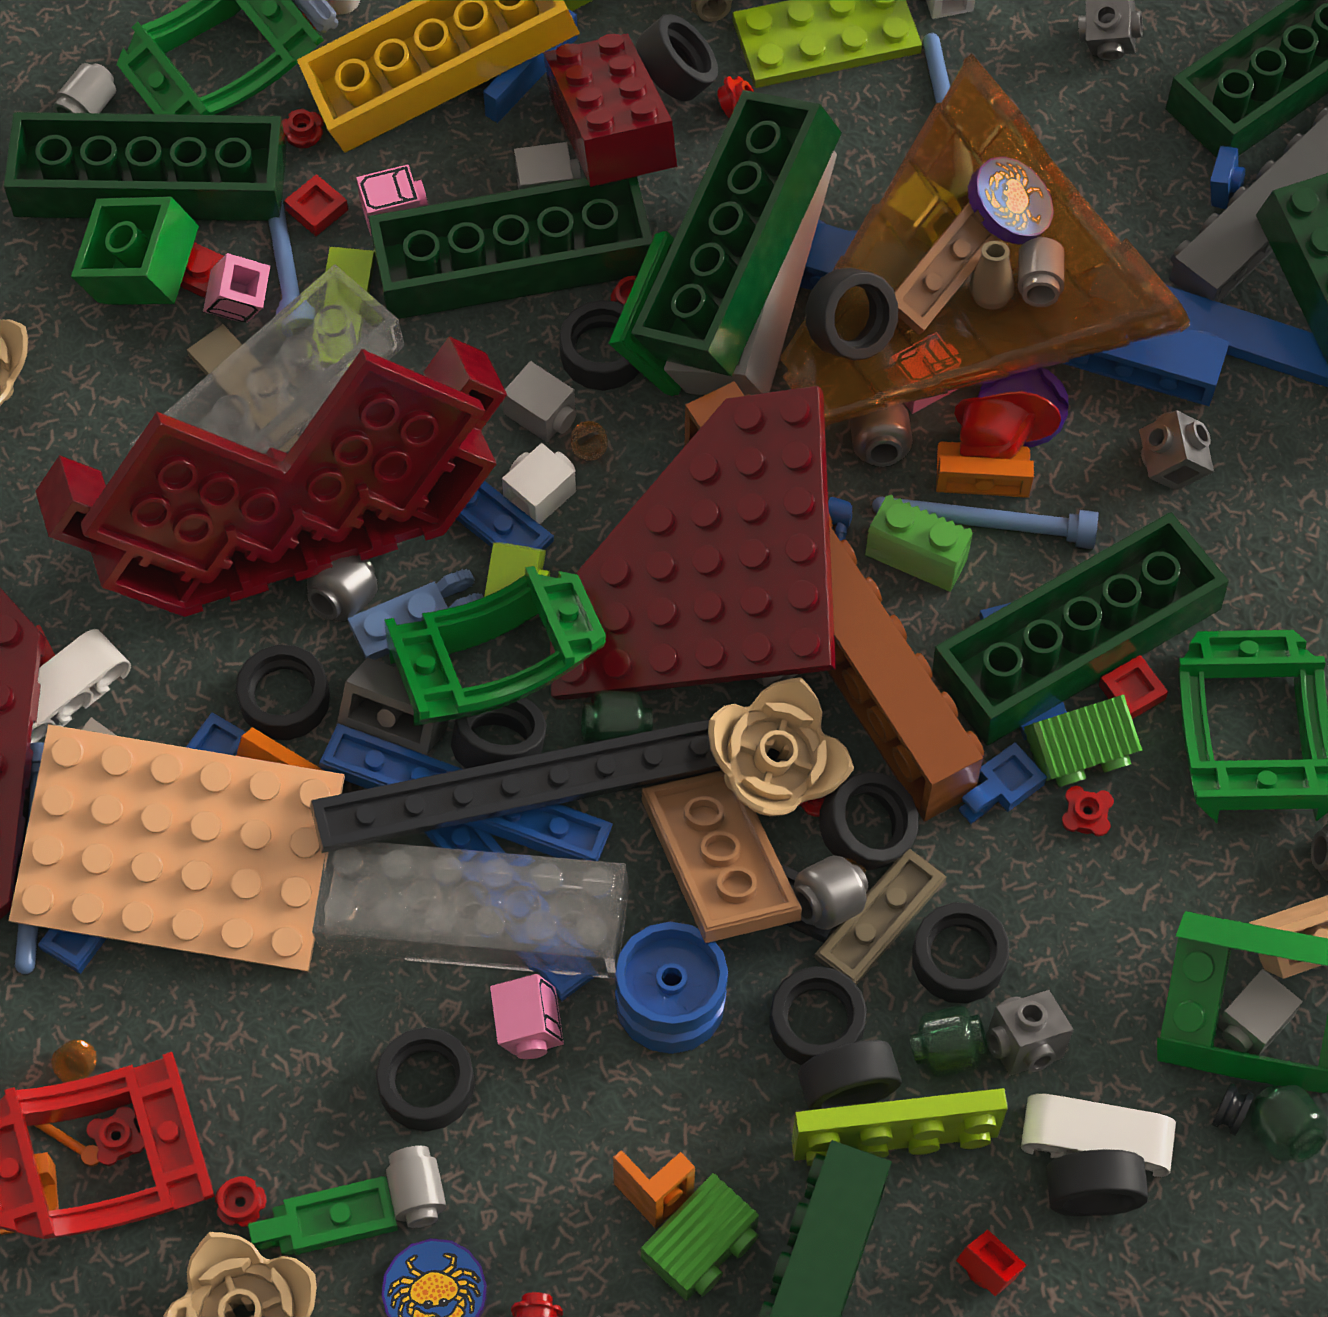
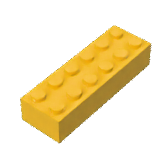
(424, 59)

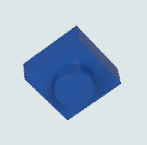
(1226, 177)

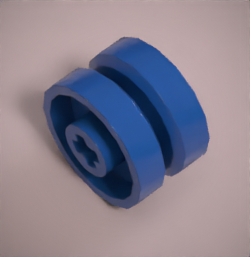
(670, 987)

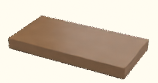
(720, 857)

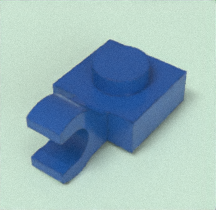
(1004, 779)

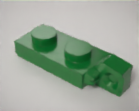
(327, 1218)

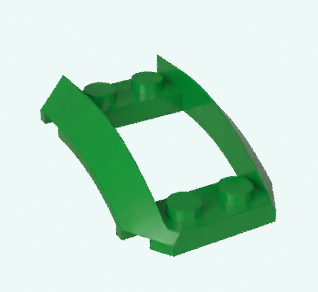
(165, 87)
(424, 645)
(1256, 782)
(1198, 992)

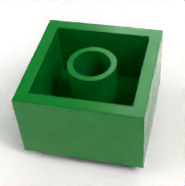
(135, 251)

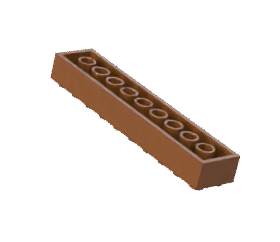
(883, 677)

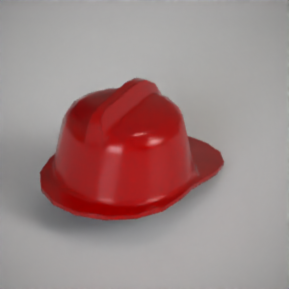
(1003, 422)

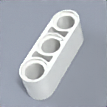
(76, 679)
(1077, 1125)

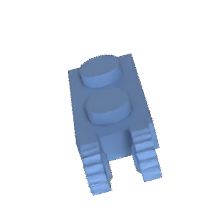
(369, 625)

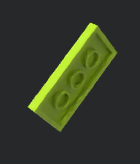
(822, 37)
(899, 1124)

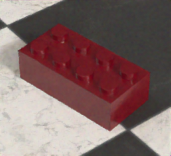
(610, 109)

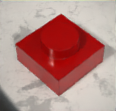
(316, 205)
(198, 269)
(1137, 684)
(990, 1263)

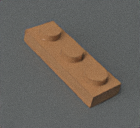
(942, 269)

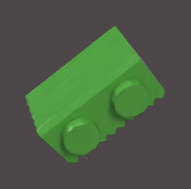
(918, 543)
(1083, 739)
(700, 1238)

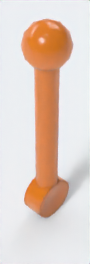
(87, 1153)

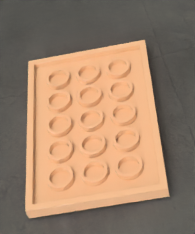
(173, 848)

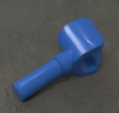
(841, 516)

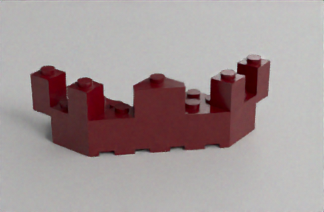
(218, 520)

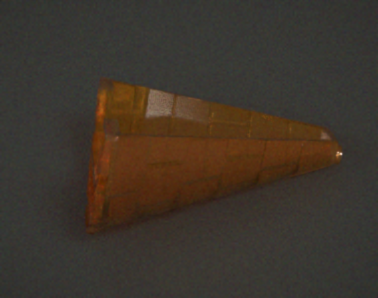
(1106, 297)

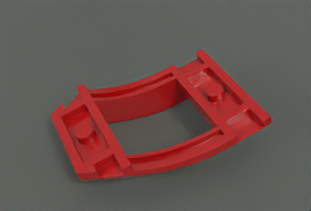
(165, 1130)

